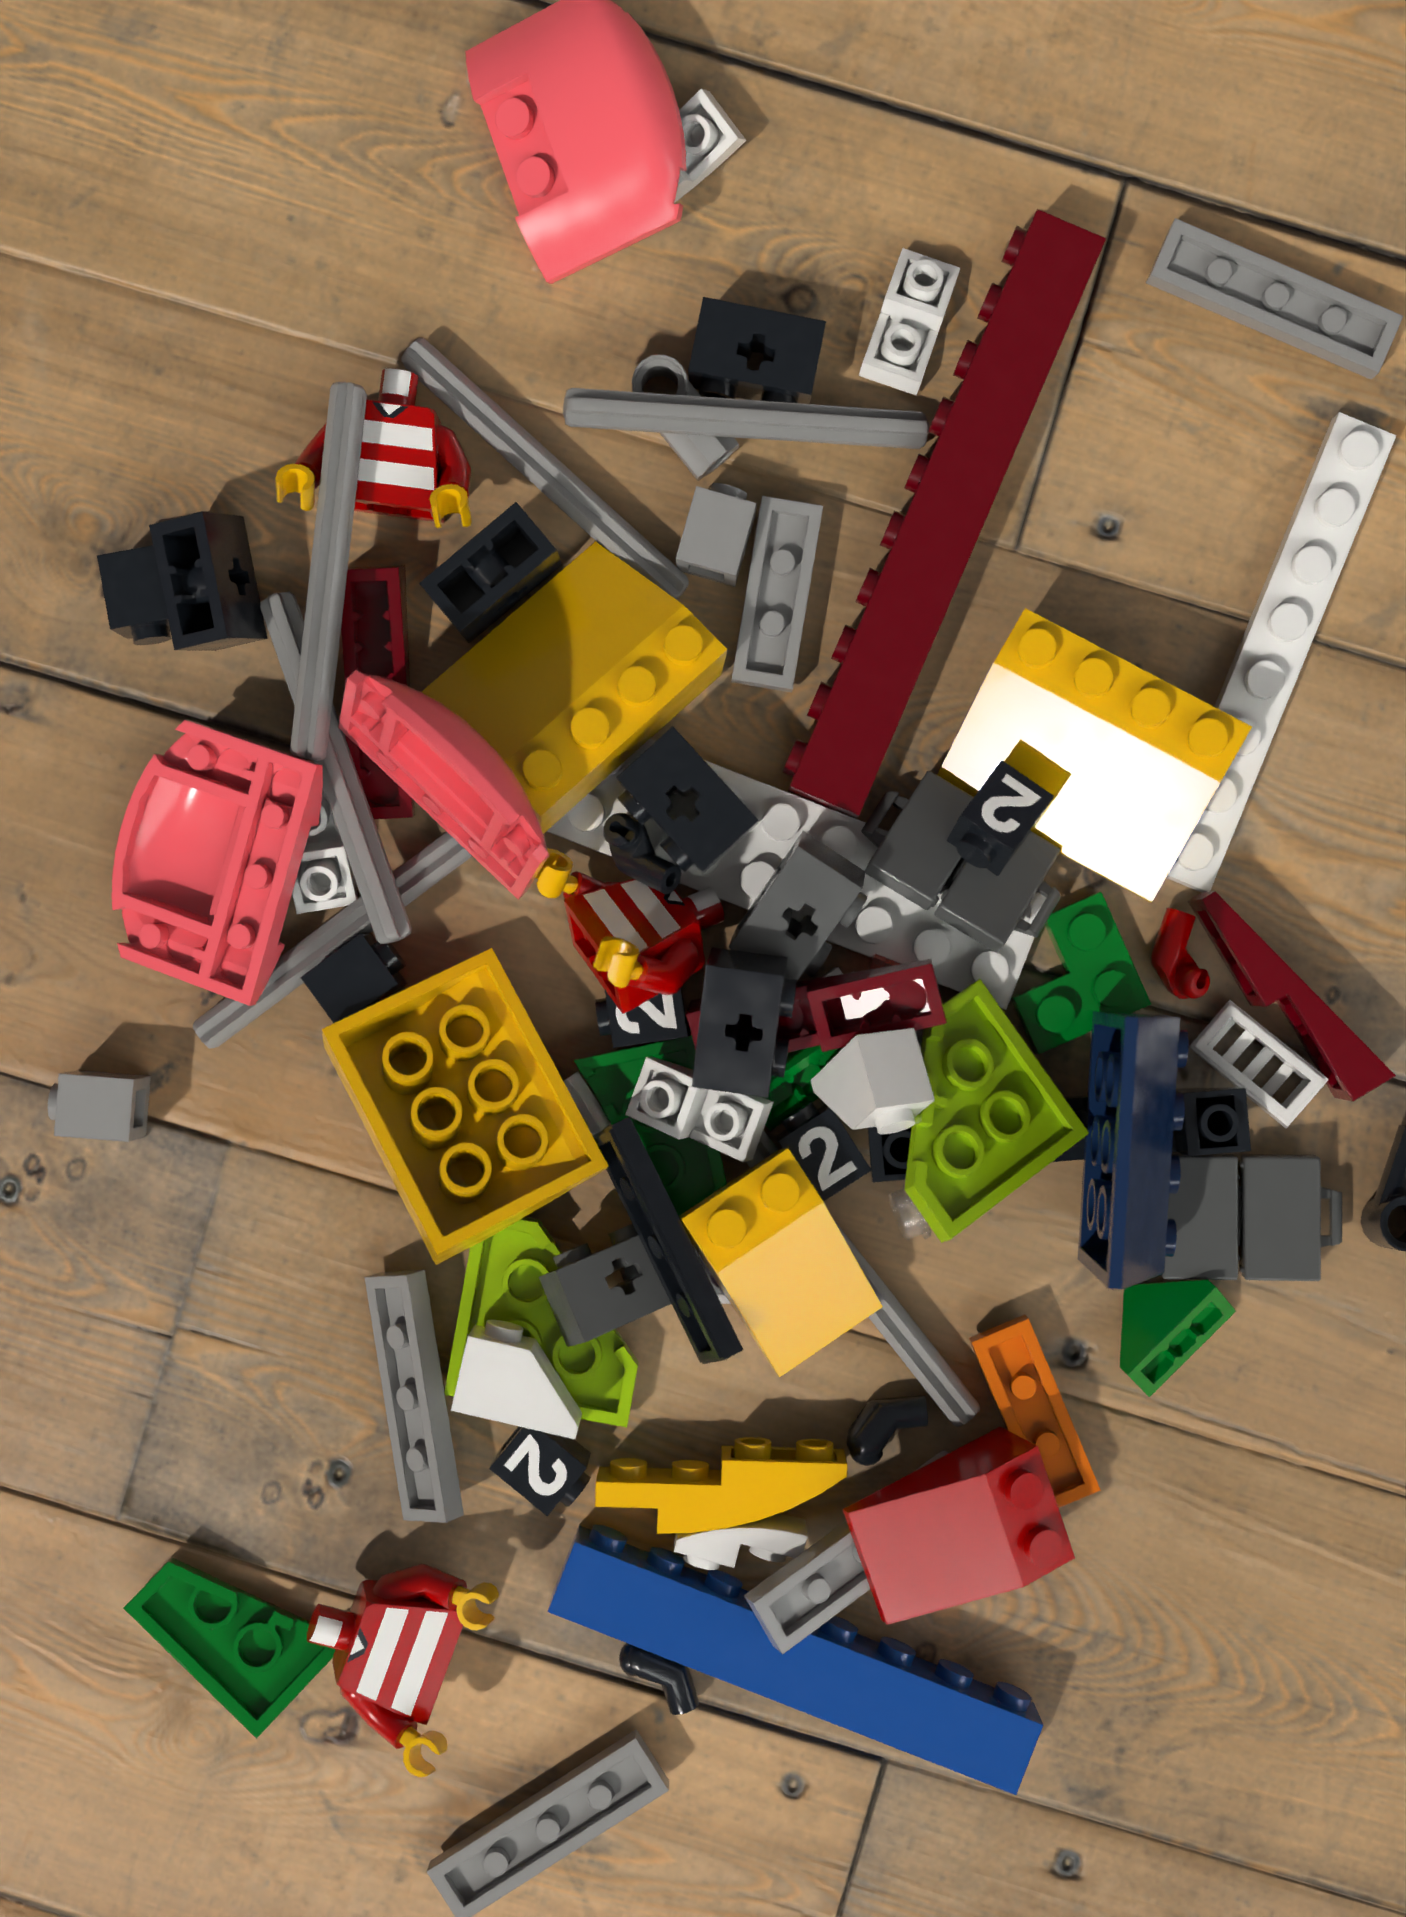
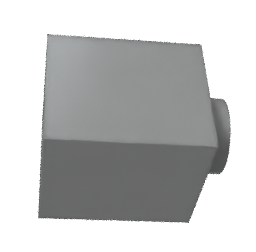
(716, 533)
(100, 1105)

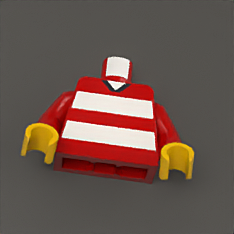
(406, 460)
(631, 933)
(398, 1650)

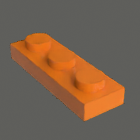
(1034, 1405)

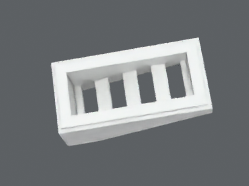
(1292, 1062)

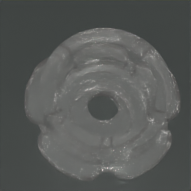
(907, 1216)

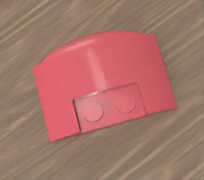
(581, 131)
(448, 774)
(213, 859)

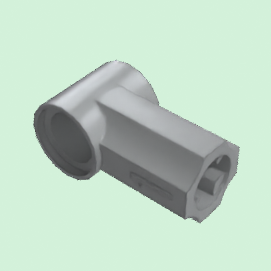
(698, 452)

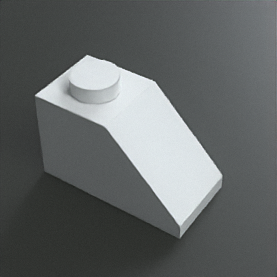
(877, 1081)
(513, 1382)

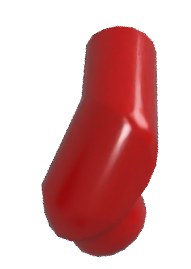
(1172, 959)

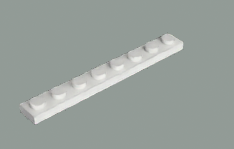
(1286, 625)

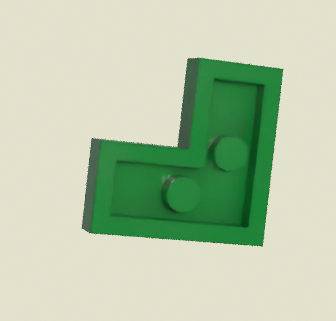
(1096, 976)

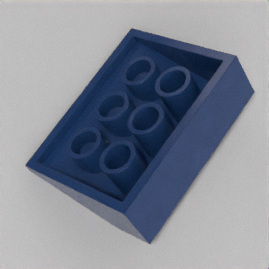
(1130, 1146)

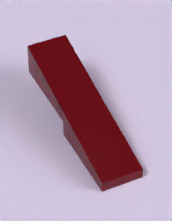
(377, 644)
(1268, 979)
(852, 1004)

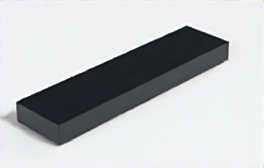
(667, 1243)

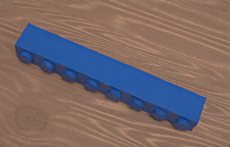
(829, 1674)

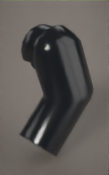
(636, 856)
(878, 1423)
(671, 1675)

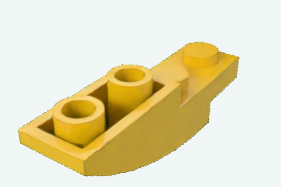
(748, 1488)

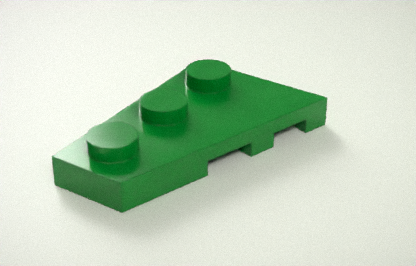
(684, 1165)
(230, 1641)

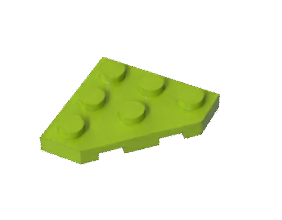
(991, 1116)
(506, 1287)

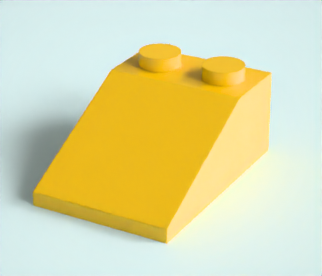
(781, 1260)

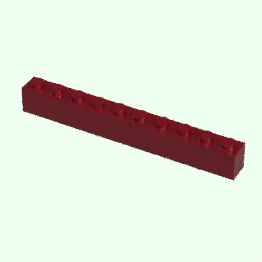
(946, 514)

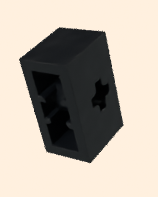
(730, 334)
(492, 572)
(208, 581)
(673, 766)
(736, 1058)

